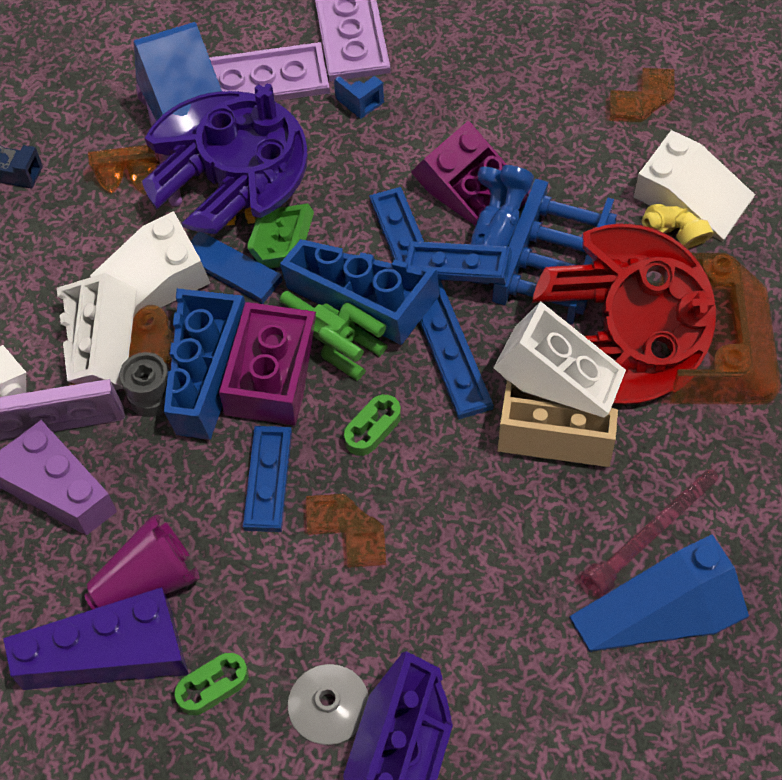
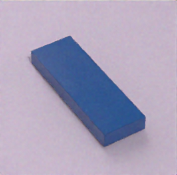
(461, 261)
(235, 268)
(267, 479)

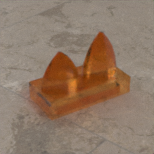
(111, 163)

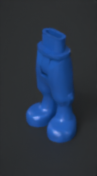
(501, 217)

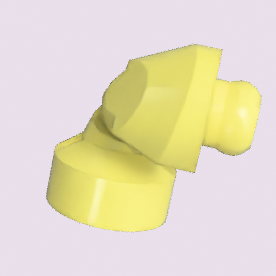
(667, 218)

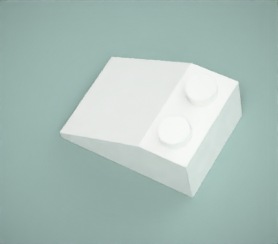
(692, 178)
(157, 263)
(559, 363)

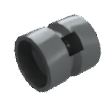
(145, 383)

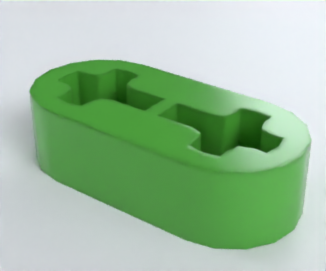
(367, 419)
(207, 675)

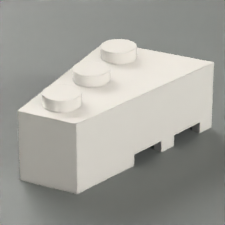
(97, 327)

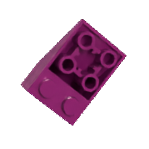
(453, 169)

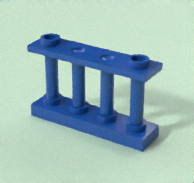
(530, 230)

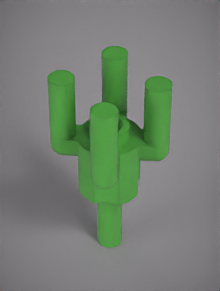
(338, 331)

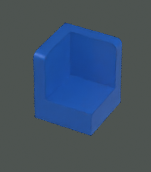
(360, 97)

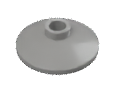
(327, 723)

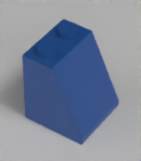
(173, 69)

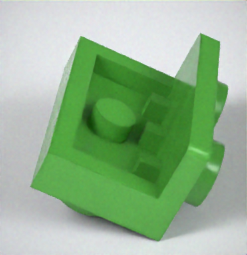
(278, 233)

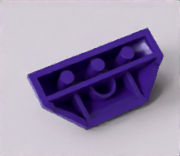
(403, 725)

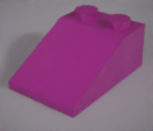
(268, 364)

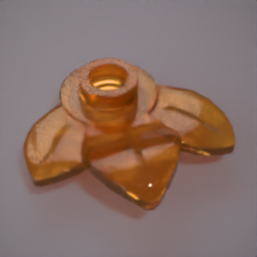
(152, 338)

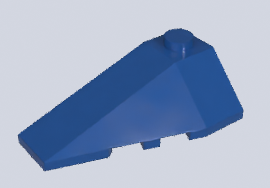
(674, 599)

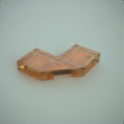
(637, 106)
(339, 514)

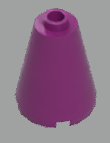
(144, 563)

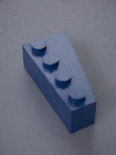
(382, 289)
(199, 355)

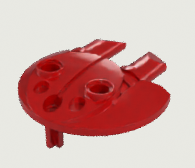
(634, 310)

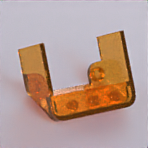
(742, 370)

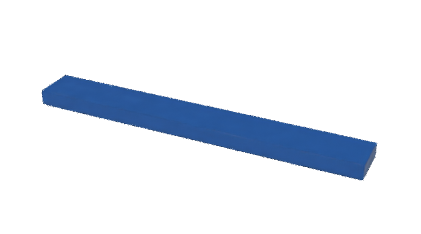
(440, 322)

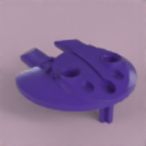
(238, 142)

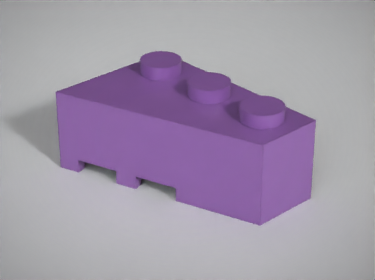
(52, 479)

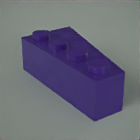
(100, 645)

